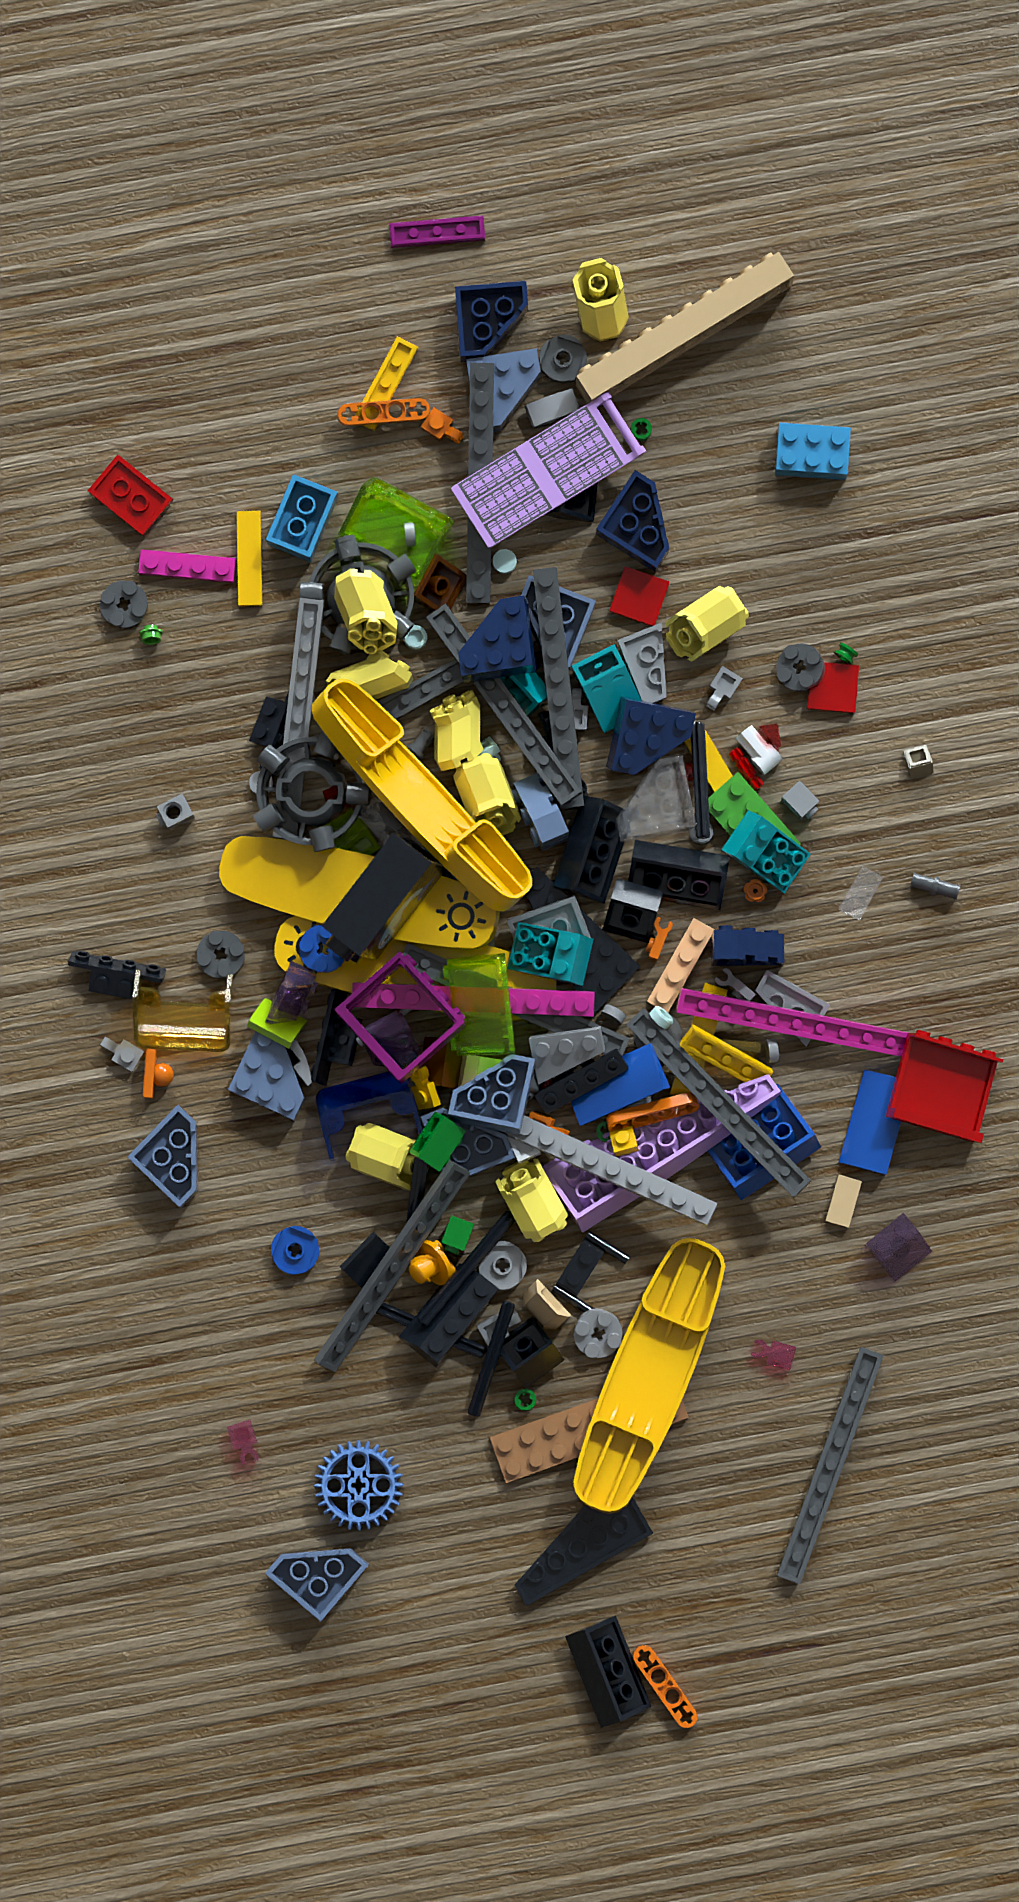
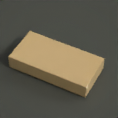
(843, 1201)

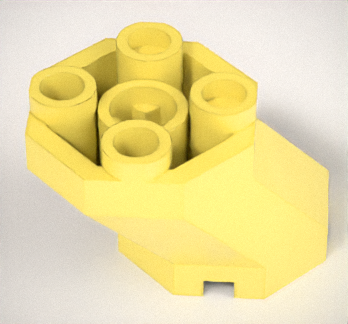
(600, 299)
(365, 610)
(706, 623)
(376, 675)
(456, 730)
(487, 792)
(382, 1155)
(532, 1200)

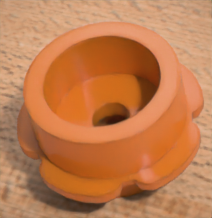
(755, 884)

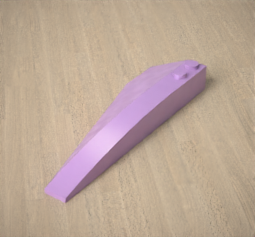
(662, 1151)

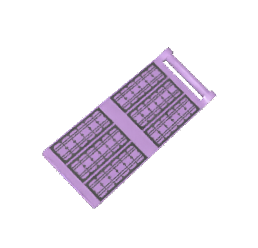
(545, 471)

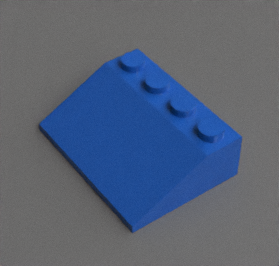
(784, 1127)

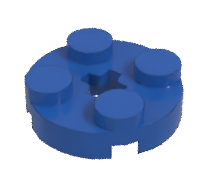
(308, 951)
(308, 1245)

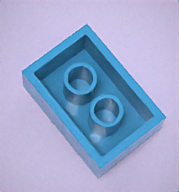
(812, 451)
(302, 518)

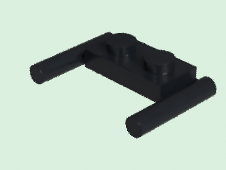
(582, 1266)

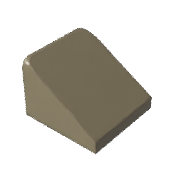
(918, 761)

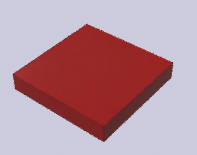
(639, 596)
(836, 690)

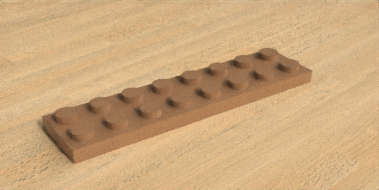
(548, 1441)

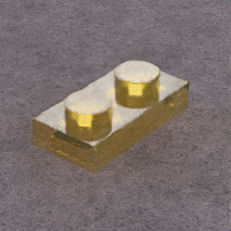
(746, 1047)

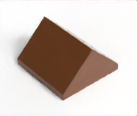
(439, 584)
(443, 1066)

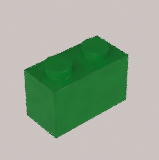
(437, 1141)
(457, 1235)

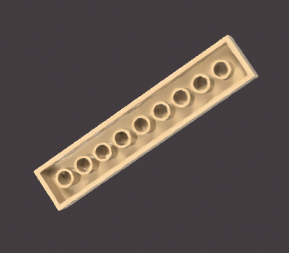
(685, 329)

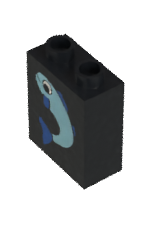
(382, 899)

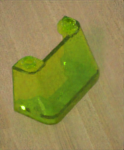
(380, 517)
(482, 996)

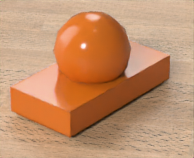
(155, 1074)

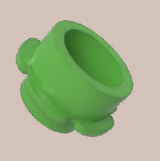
(151, 635)

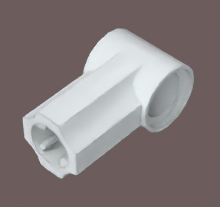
(762, 755)

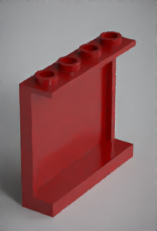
(942, 1086)

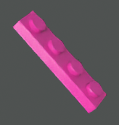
(187, 566)

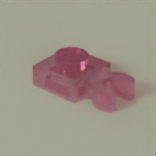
(778, 1354)
(243, 1436)

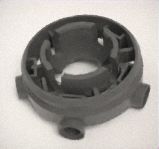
(348, 553)
(270, 817)

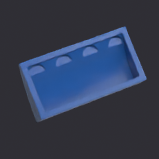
(637, 1083)
(870, 1133)

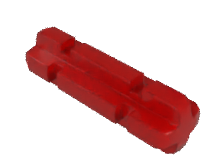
(746, 768)

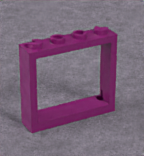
(424, 982)

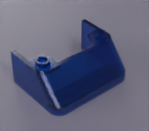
(360, 1092)

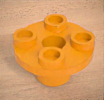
(431, 1264)

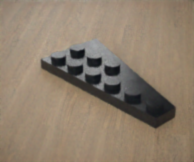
(608, 963)
(582, 1546)

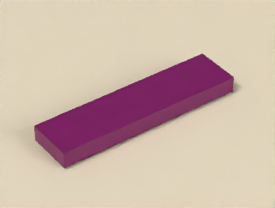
(437, 231)

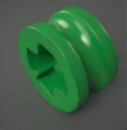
(648, 429)
(846, 653)
(599, 1134)
(532, 1397)

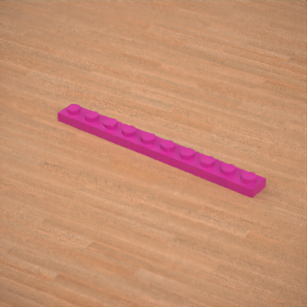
(521, 1000)
(791, 1022)

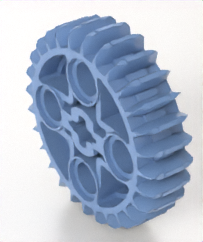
(326, 1494)

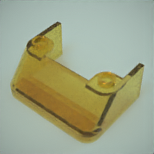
(182, 1024)

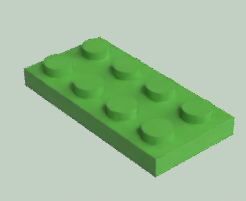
(733, 801)

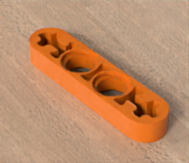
(383, 412)
(653, 1112)
(668, 1684)

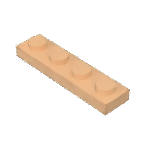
(680, 965)

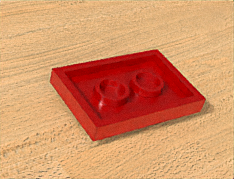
(130, 495)

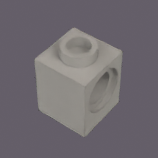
(800, 801)
(185, 812)

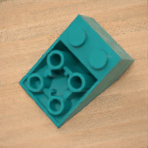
(603, 683)
(766, 851)
(550, 953)

